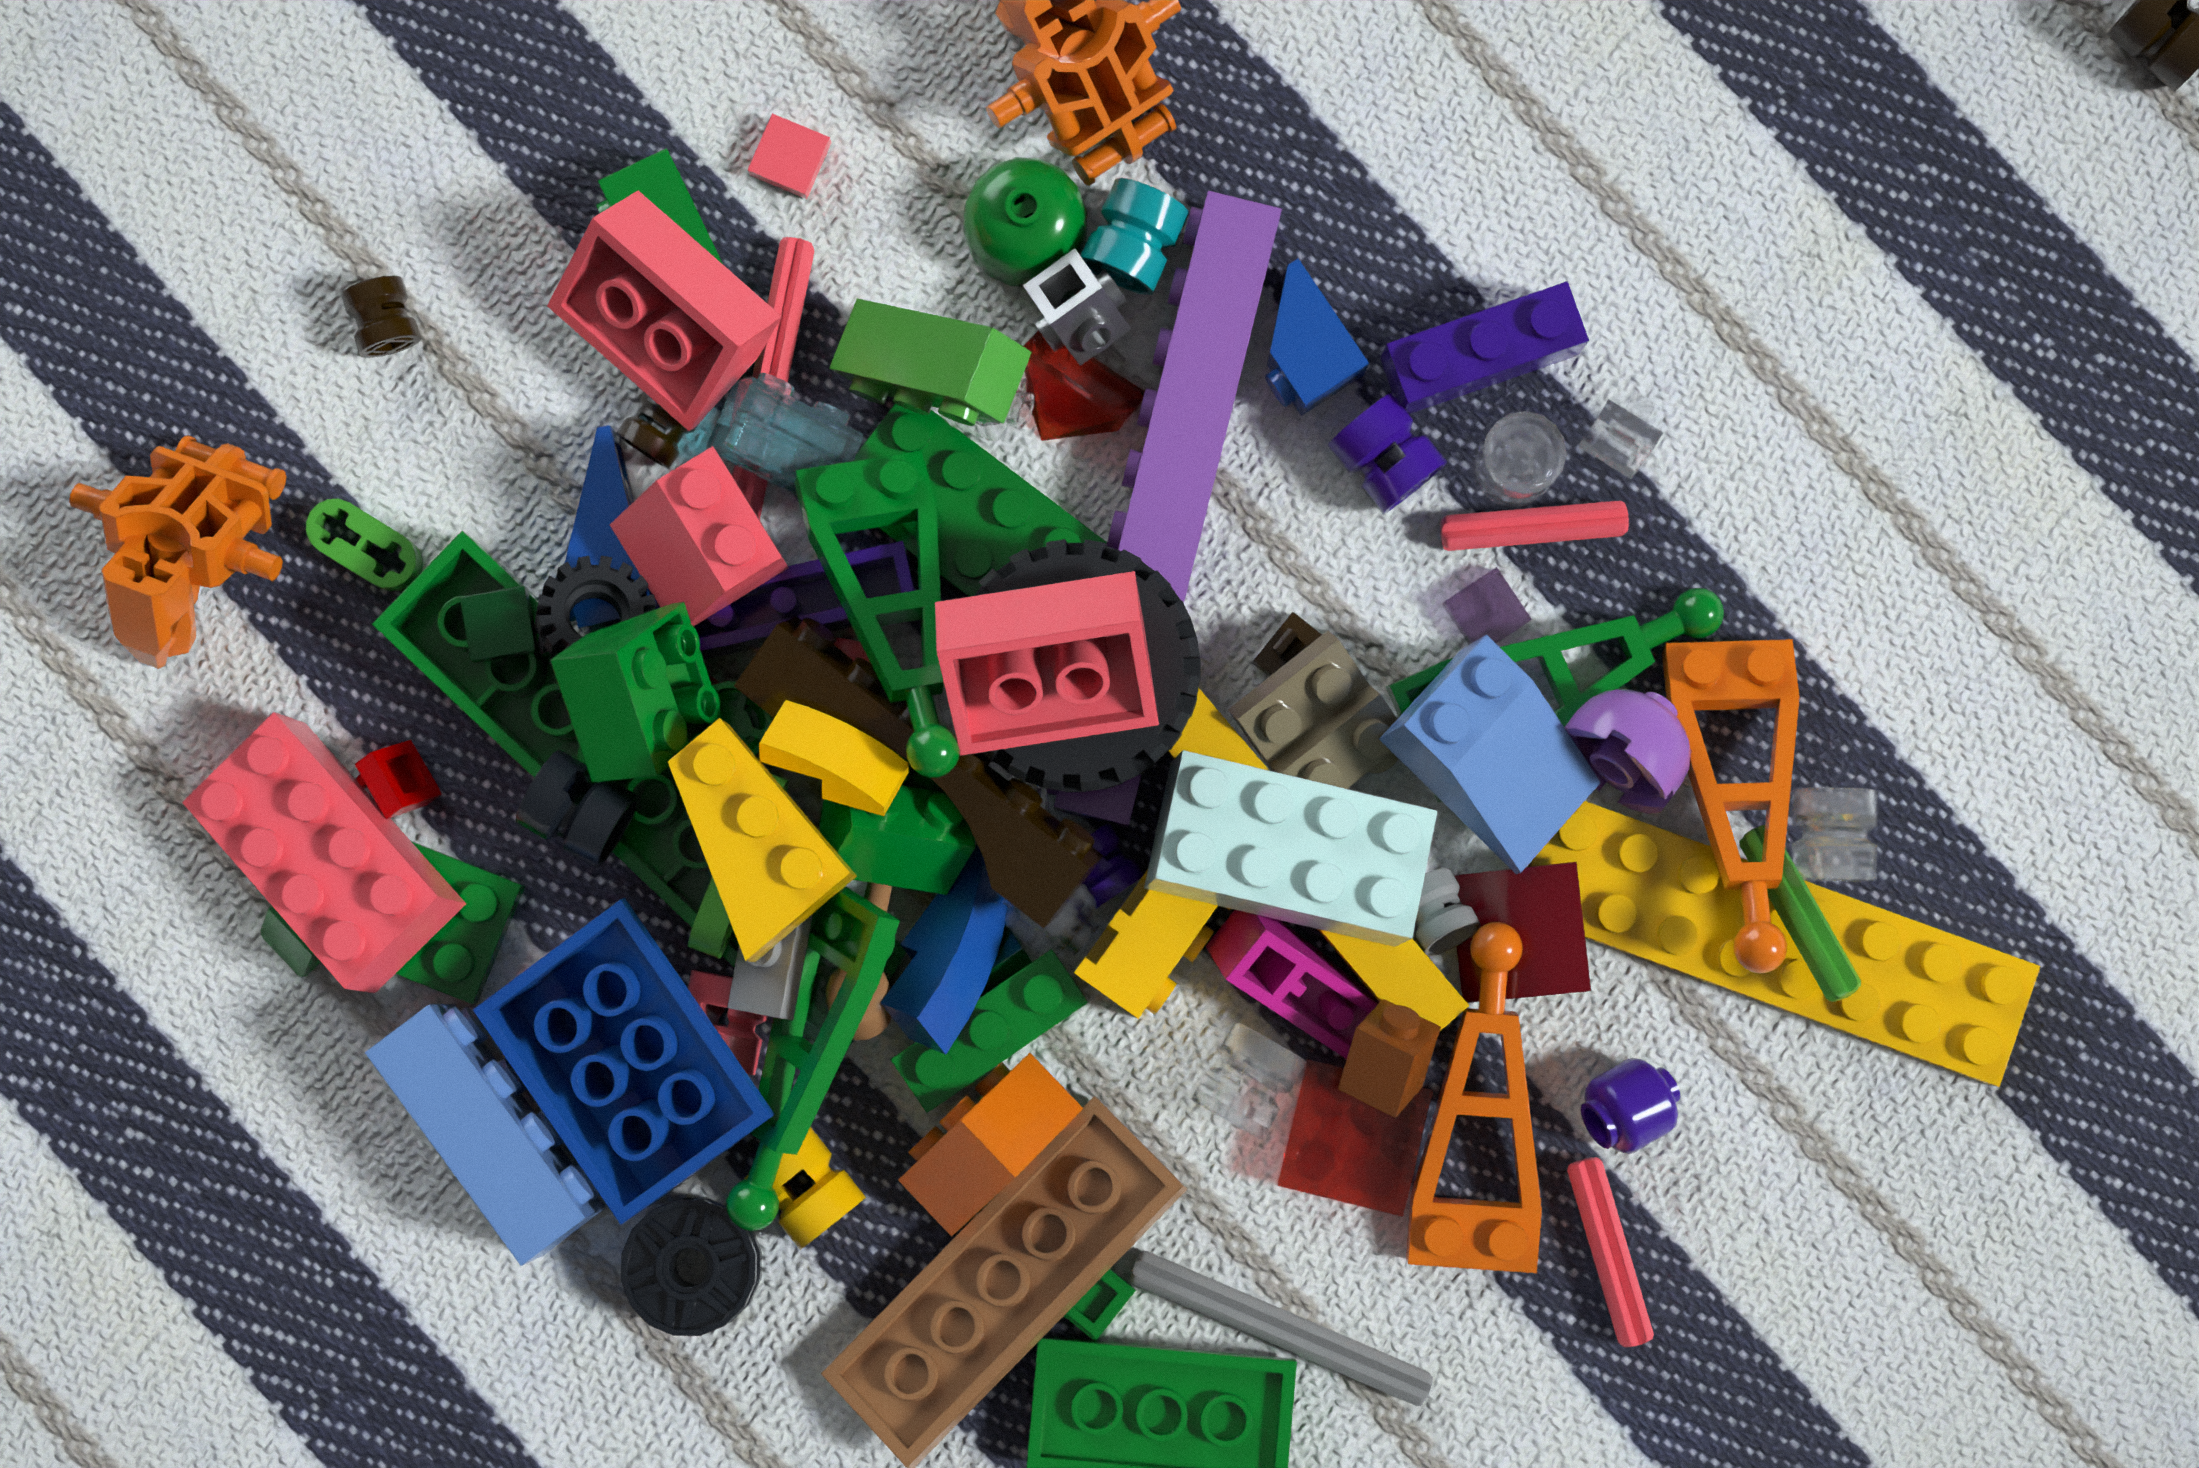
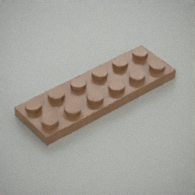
(1003, 1283)

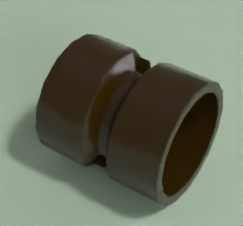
(2165, 33)

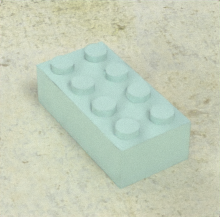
(1291, 849)

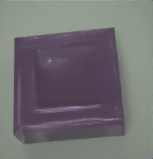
(1487, 608)

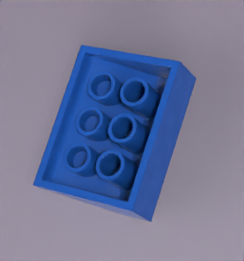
(623, 1061)

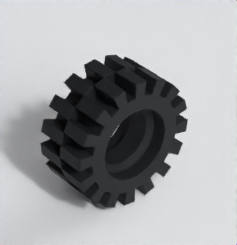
(584, 583)

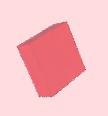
(789, 156)

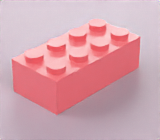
(323, 853)

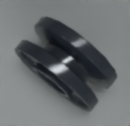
(652, 1275)

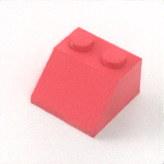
(698, 538)

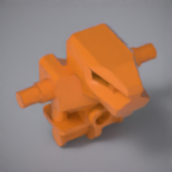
(1089, 76)
(178, 535)

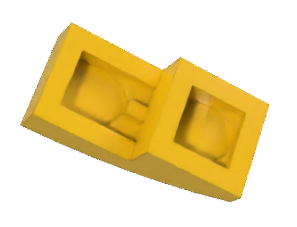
(848, 761)

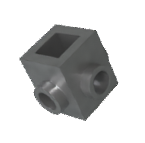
(1077, 307)

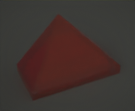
(1076, 398)

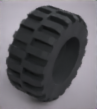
(1174, 659)

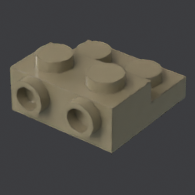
(1318, 718)

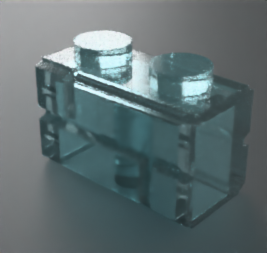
(777, 434)

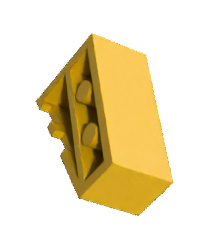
(755, 839)
(1144, 946)

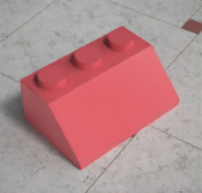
(662, 308)
(1046, 663)

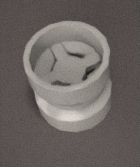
(1440, 916)

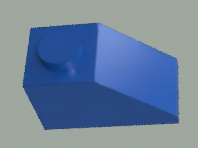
(1309, 346)

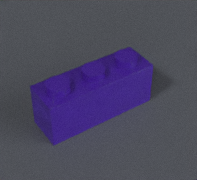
(1484, 348)

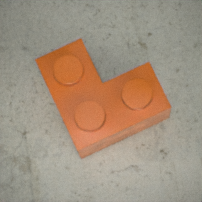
(987, 1141)

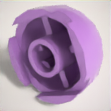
(1633, 746)

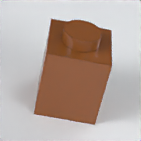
(1389, 1057)

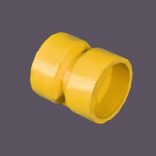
(823, 1203)

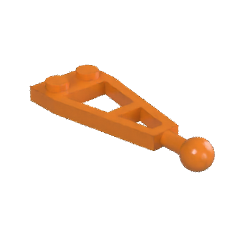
(1731, 678)
(1469, 1230)

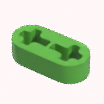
(356, 557)

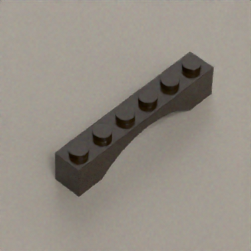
(1025, 849)

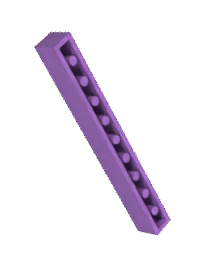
(1188, 415)

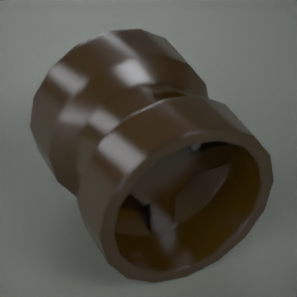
(381, 316)
(649, 440)

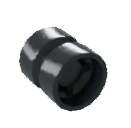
(580, 811)

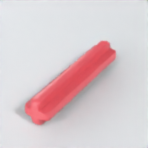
(1534, 525)
(1610, 1252)

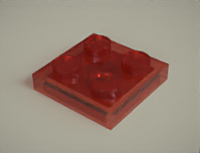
(1348, 1147)

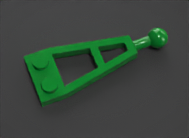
(873, 496)
(1694, 614)
(859, 941)

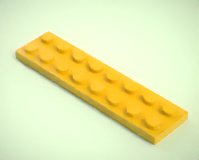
(1918, 984)

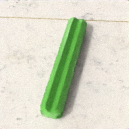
(1806, 925)

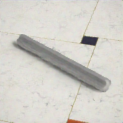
(1281, 1328)

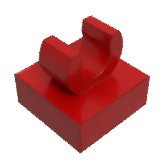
(397, 779)

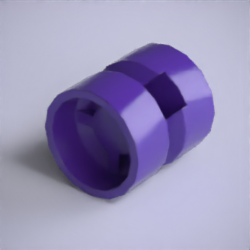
(1373, 436)

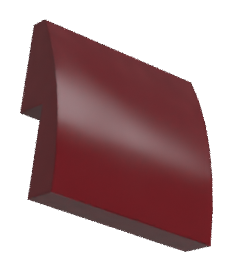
(1546, 914)

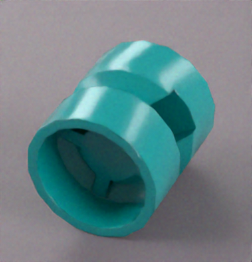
(1137, 228)

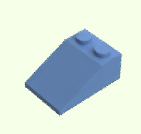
(1494, 753)

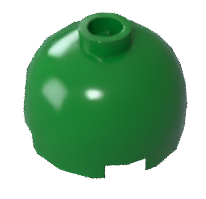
(1000, 224)

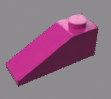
(1291, 978)

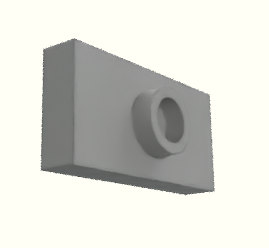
(774, 980)

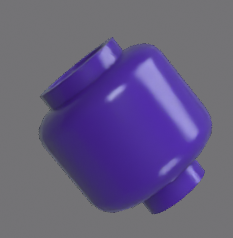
(1630, 1106)

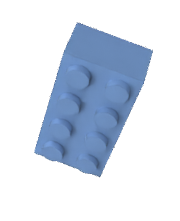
(486, 1129)

